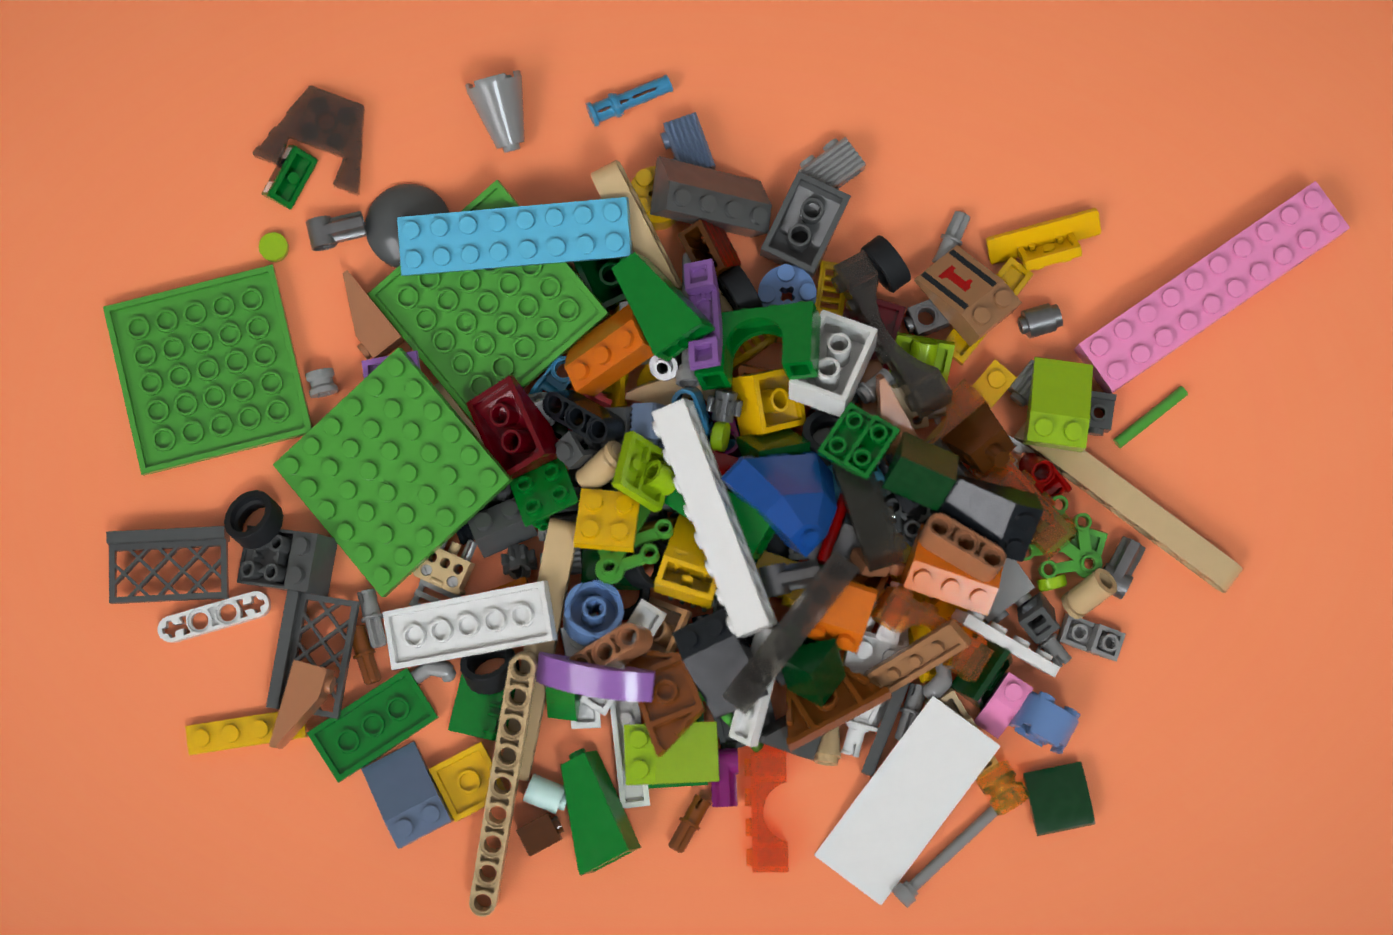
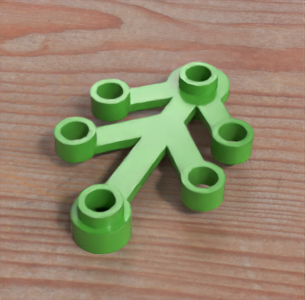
(1077, 555)
(618, 558)

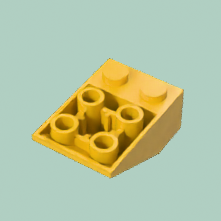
(684, 570)

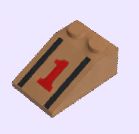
(967, 294)

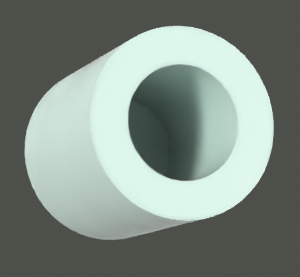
(545, 794)

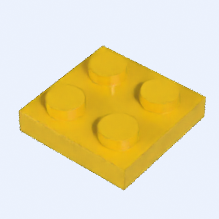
(606, 521)
(465, 781)

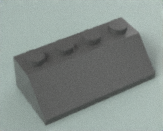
(721, 198)

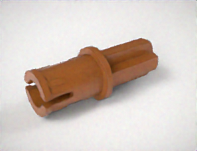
(365, 656)
(689, 824)

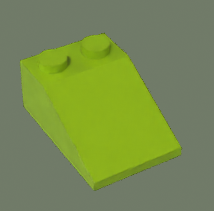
(1059, 405)
(688, 760)

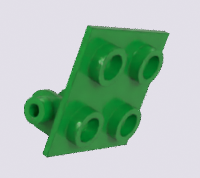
(543, 493)
(476, 713)

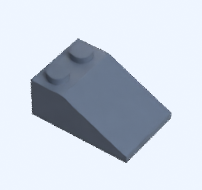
(407, 795)

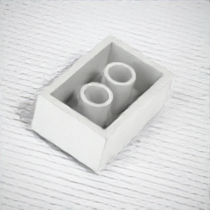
(843, 358)

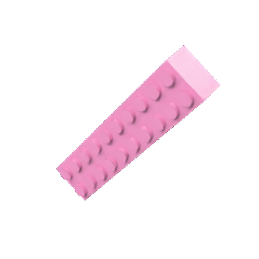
(1211, 288)

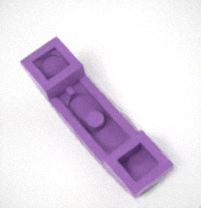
(704, 294)
(595, 680)

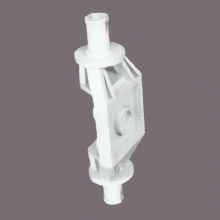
(872, 650)

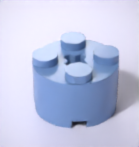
(786, 280)
(586, 599)
(1045, 722)

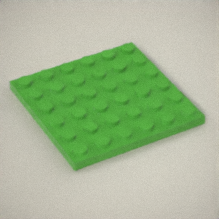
(489, 321)
(207, 370)
(392, 472)

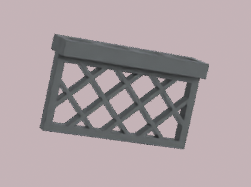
(167, 539)
(290, 643)

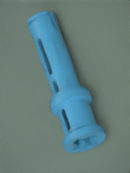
(613, 101)

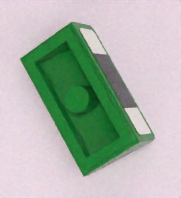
(290, 176)

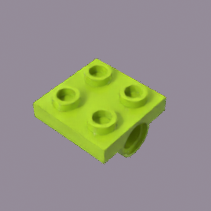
(928, 350)
(643, 472)

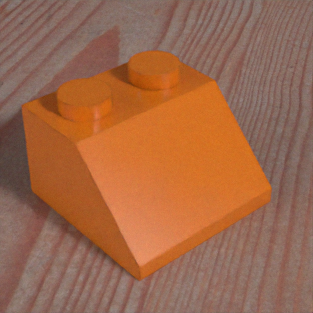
(847, 617)

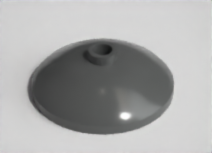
(393, 203)

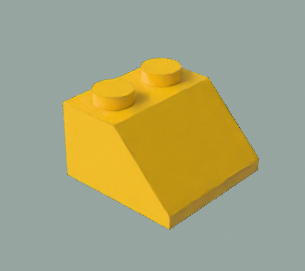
(766, 403)

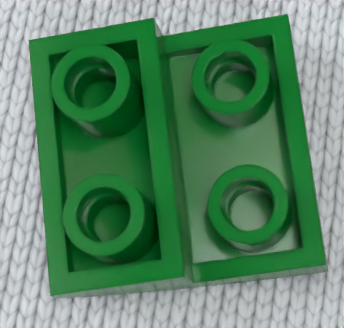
(858, 441)

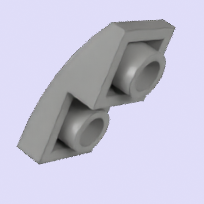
(1091, 637)

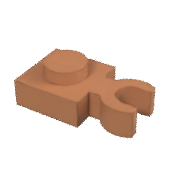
(858, 559)

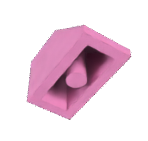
(1003, 704)

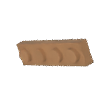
(919, 656)

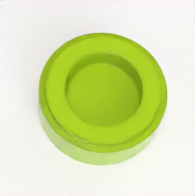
(273, 247)
(720, 436)
(1052, 583)

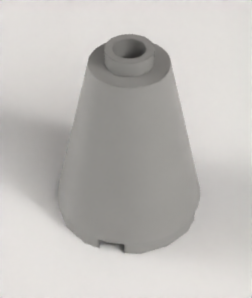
(500, 107)

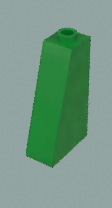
(660, 307)
(754, 527)
(595, 813)

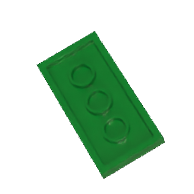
(373, 725)

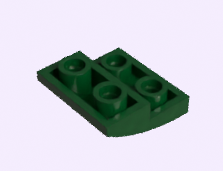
(1059, 798)

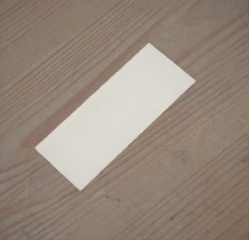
(907, 800)

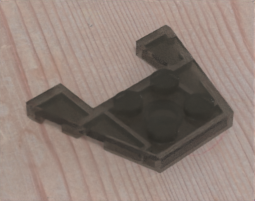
(326, 124)

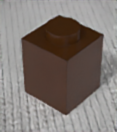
(540, 833)

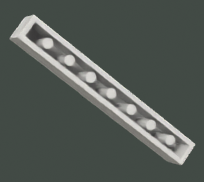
(714, 518)

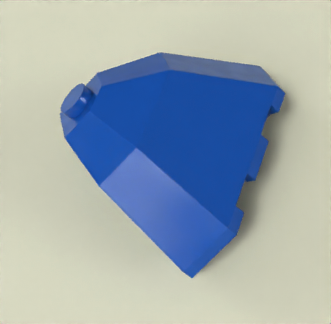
(790, 494)

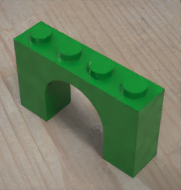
(794, 322)

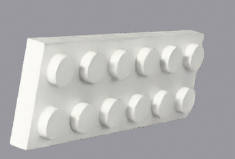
(470, 625)

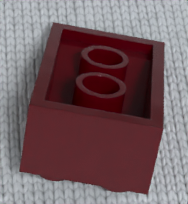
(513, 427)

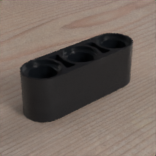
(583, 416)

